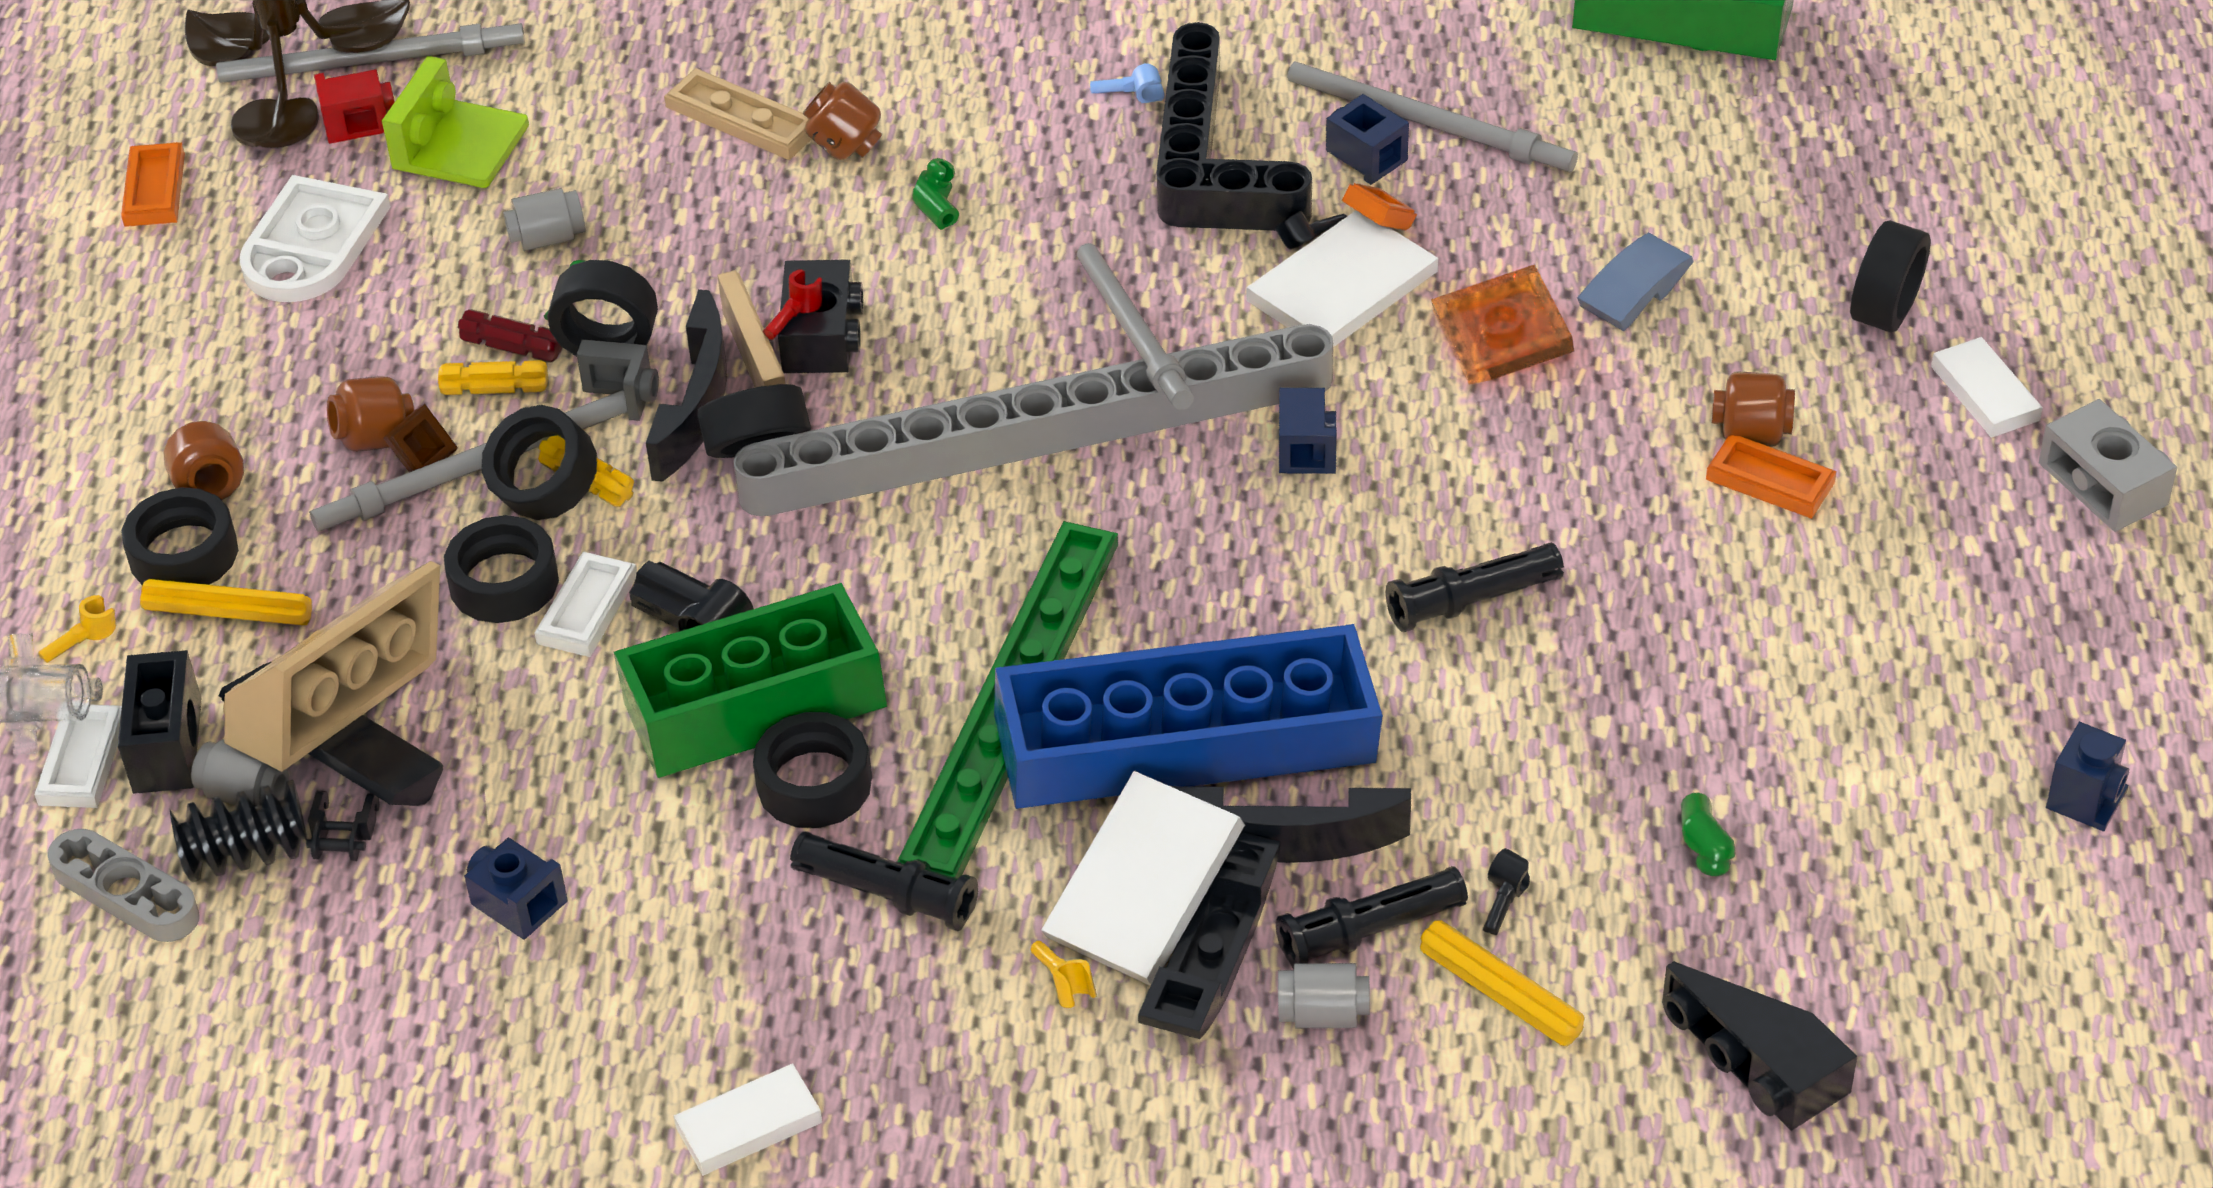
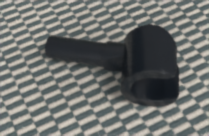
(1297, 230)
(1512, 876)

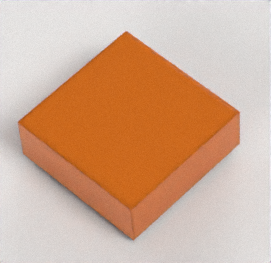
(1379, 206)

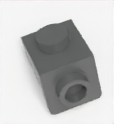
(618, 367)

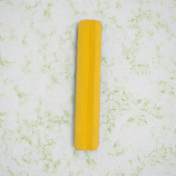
(226, 602)
(1502, 983)

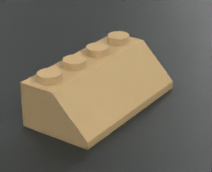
(336, 672)

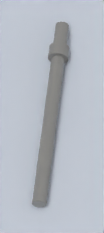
(469, 40)
(1521, 145)
(1162, 369)
(370, 499)

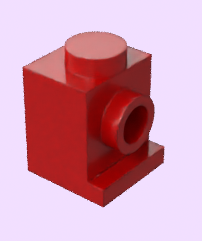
(353, 104)

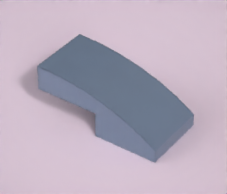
(1633, 278)

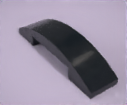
(676, 428)
(1323, 833)
(1211, 949)

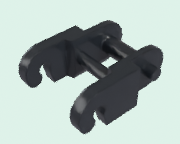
(360, 829)

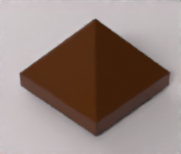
(420, 440)

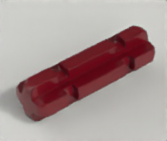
(508, 335)

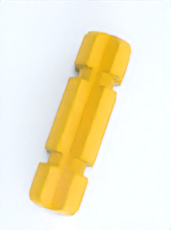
(493, 377)
(614, 486)

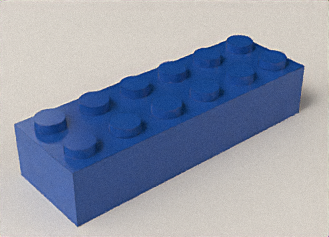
(1186, 715)

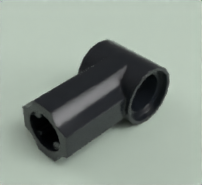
(683, 599)

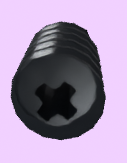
(239, 831)

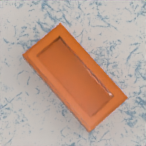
(153, 184)
(1771, 475)

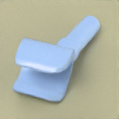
(1144, 81)

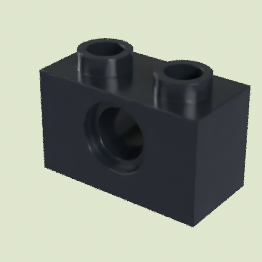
(825, 337)
(159, 721)

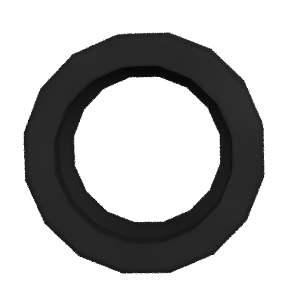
(1890, 276)
(605, 282)
(752, 417)
(514, 437)
(173, 510)
(507, 599)
(818, 804)

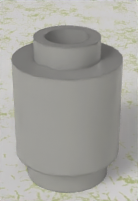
(544, 218)
(225, 771)
(1322, 995)

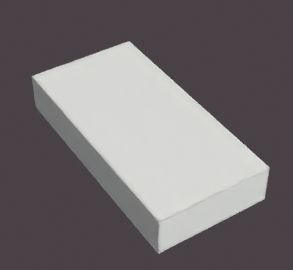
(1986, 387)
(586, 604)
(80, 759)
(747, 1119)

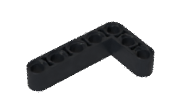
(1209, 191)

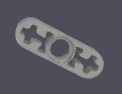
(117, 863)

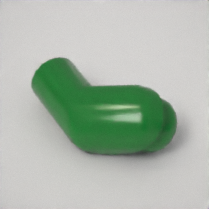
(932, 193)
(1706, 835)

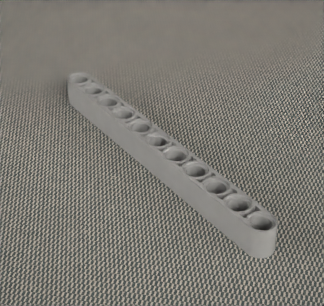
(1024, 422)

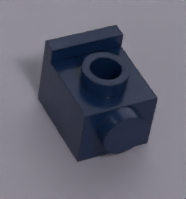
(1368, 138)
(1306, 432)
(2089, 777)
(507, 879)

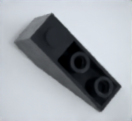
(1772, 1047)

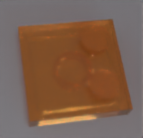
(1502, 325)

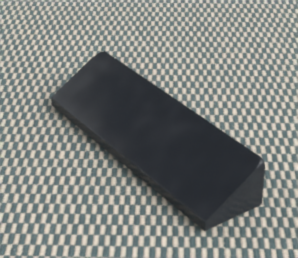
(375, 759)

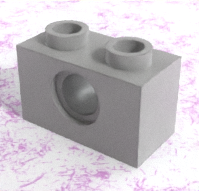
(2107, 465)

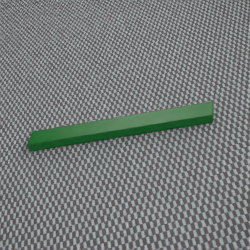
(976, 765)

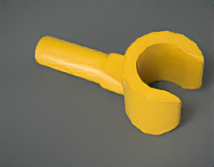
(93, 625)
(1068, 976)

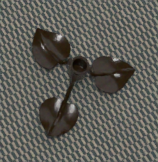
(233, 35)

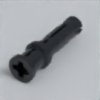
(1450, 591)
(909, 885)
(1344, 923)

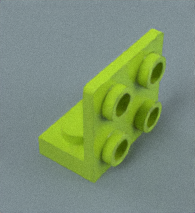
(448, 137)

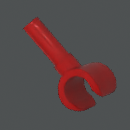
(801, 299)

